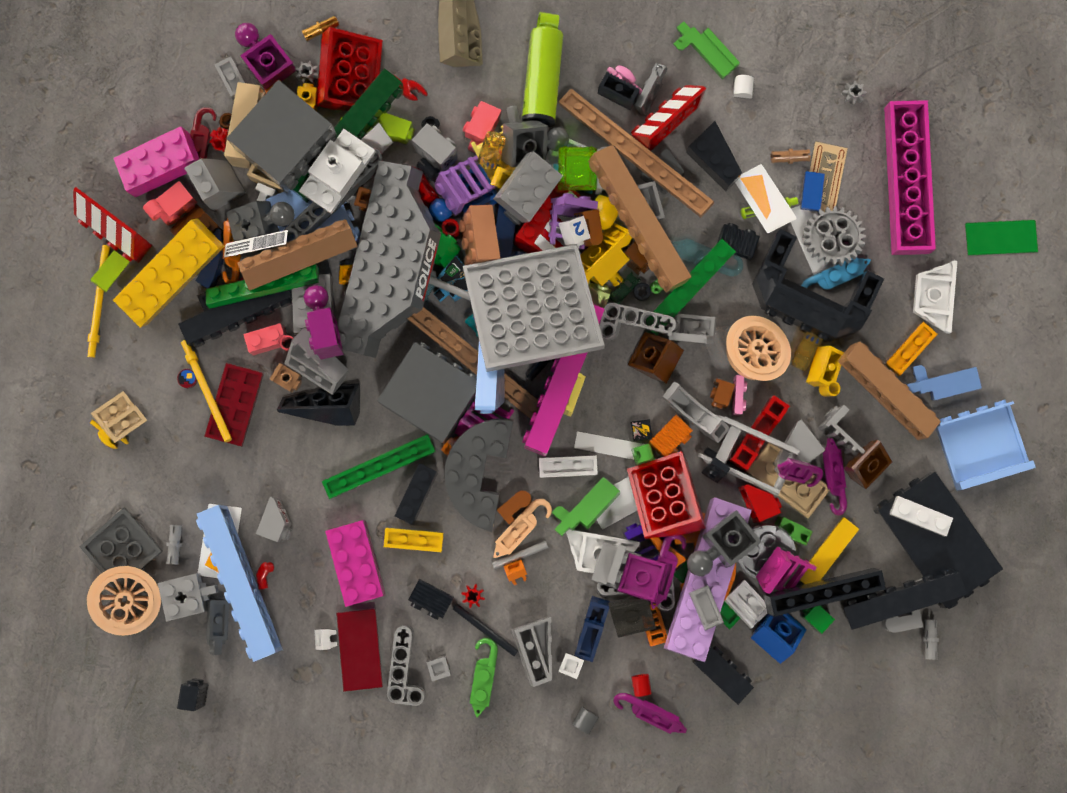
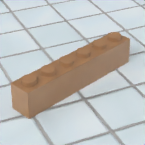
(297, 254)
(889, 390)

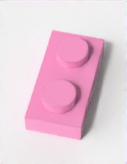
(739, 404)

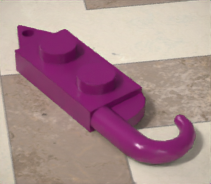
(799, 472)
(835, 475)
(671, 560)

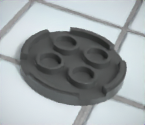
(771, 537)

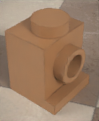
(279, 374)

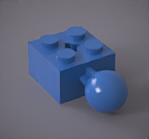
(438, 206)

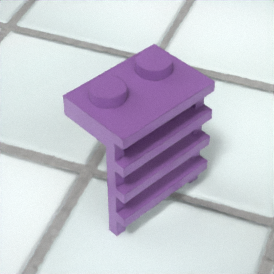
(453, 189)
(566, 207)

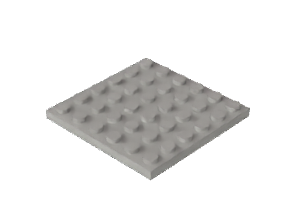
(532, 308)

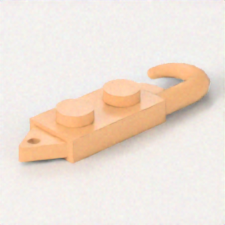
(520, 528)

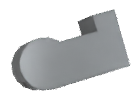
(903, 622)

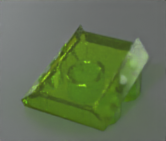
(575, 168)

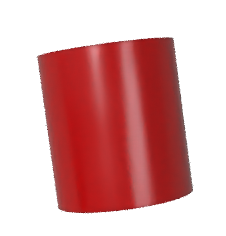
(451, 222)
(641, 685)

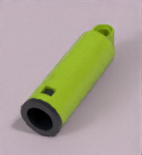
(543, 70)

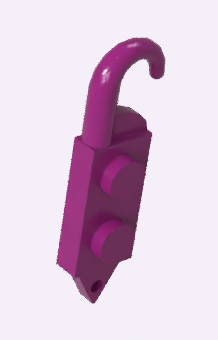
(652, 714)

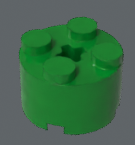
(446, 249)

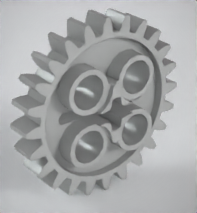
(850, 233)

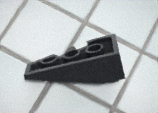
(335, 409)

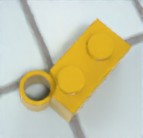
(825, 370)

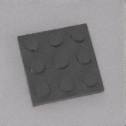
(121, 543)

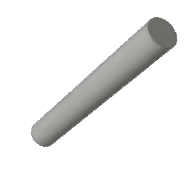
(519, 555)

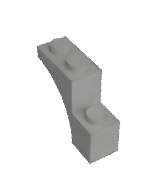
(693, 411)

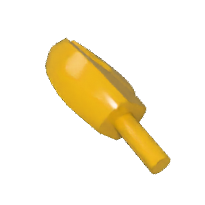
(105, 438)

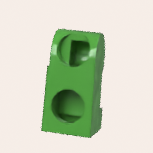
(642, 454)
(798, 532)

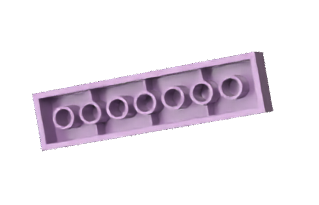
(686, 630)

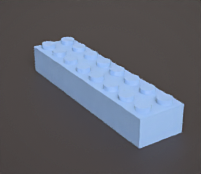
(239, 582)

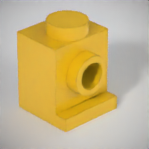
(308, 89)

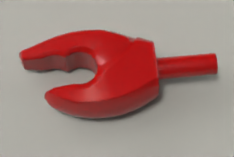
(410, 85)

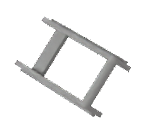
(728, 446)

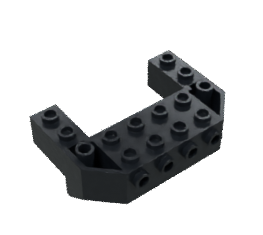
(804, 307)

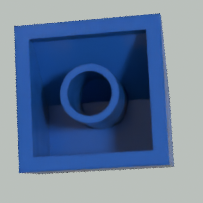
(779, 636)

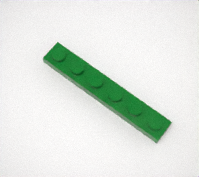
(699, 277)
(239, 291)
(378, 466)

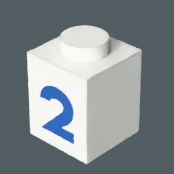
(574, 231)

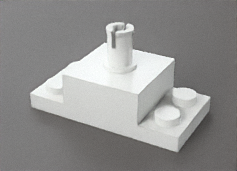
(336, 170)

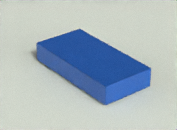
(812, 191)

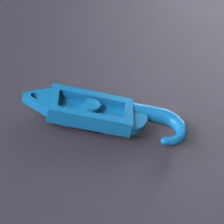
(838, 274)

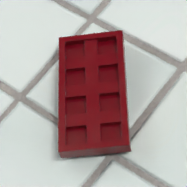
(235, 402)

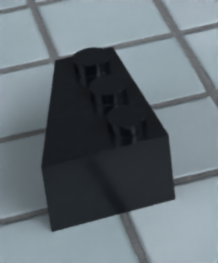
(715, 157)

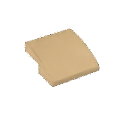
(118, 417)

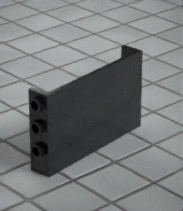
(932, 552)

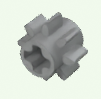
(307, 67)
(858, 91)

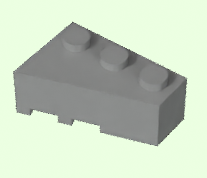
(325, 373)
(535, 650)

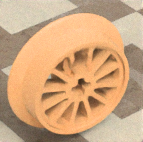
(756, 349)
(122, 625)

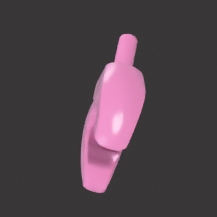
(624, 74)

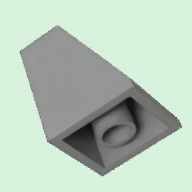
(215, 182)

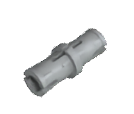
(174, 544)
(931, 639)

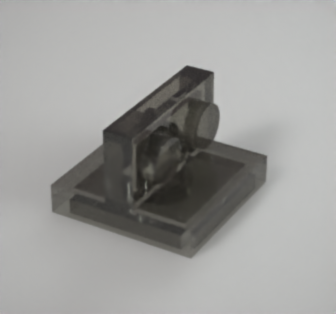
(631, 616)

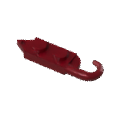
(201, 134)

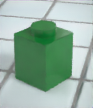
(817, 618)

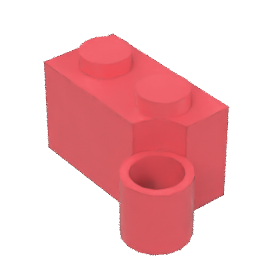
(484, 119)
(170, 204)
(266, 339)

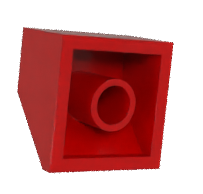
(760, 502)

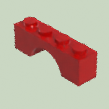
(764, 423)

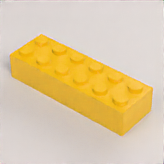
(168, 272)

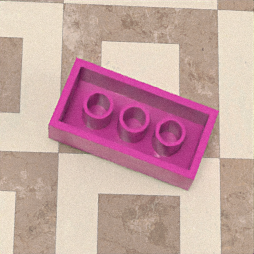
(156, 161)
(355, 563)

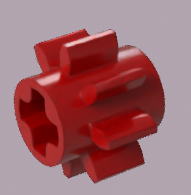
(219, 138)
(468, 594)

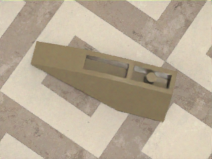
(459, 33)

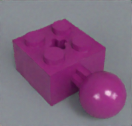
(261, 53)
(322, 324)

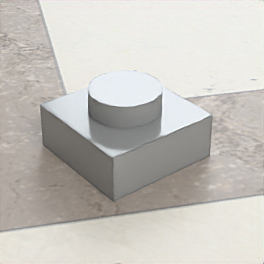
(438, 668)

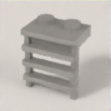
(694, 329)
(833, 416)

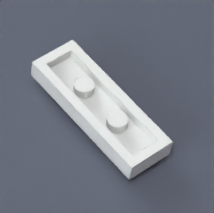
(568, 466)
(921, 516)

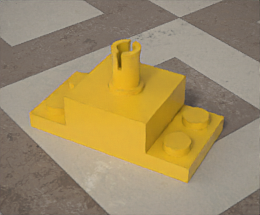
(606, 259)

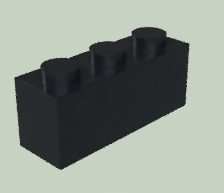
(416, 494)
(724, 675)

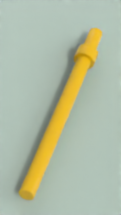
(93, 337)
(192, 359)

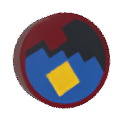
(187, 378)

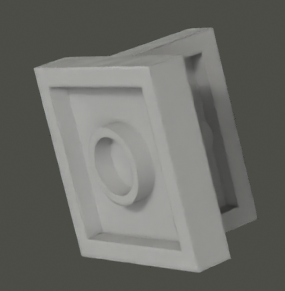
(611, 565)

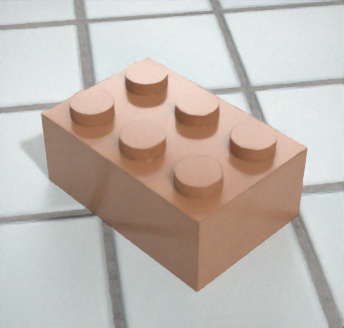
(479, 234)

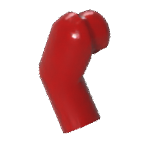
(262, 573)

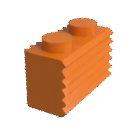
(671, 436)

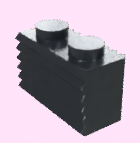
(618, 91)
(741, 241)
(430, 599)
(192, 695)

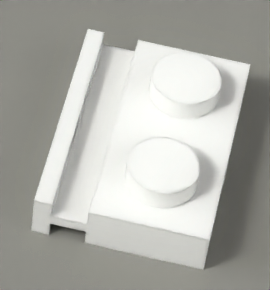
(747, 604)

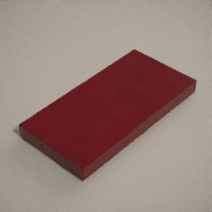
(359, 650)

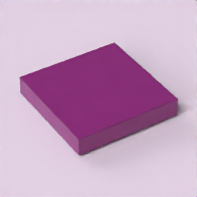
(642, 578)

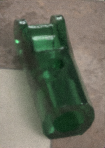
(623, 290)

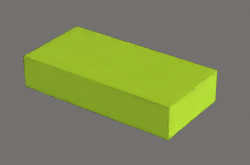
(109, 271)

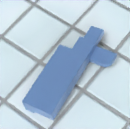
(945, 385)

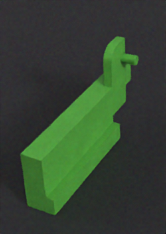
(709, 48)
(588, 509)

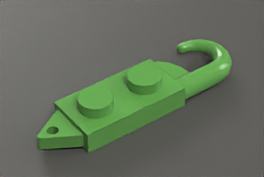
(483, 677)

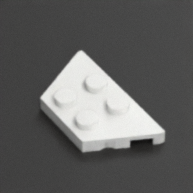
(935, 296)
(587, 548)

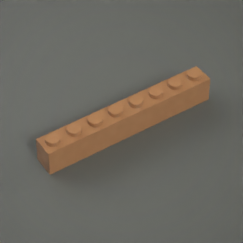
(639, 218)

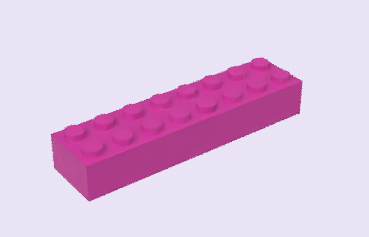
(909, 177)
(555, 400)

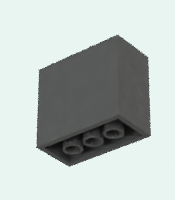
(282, 136)
(429, 392)

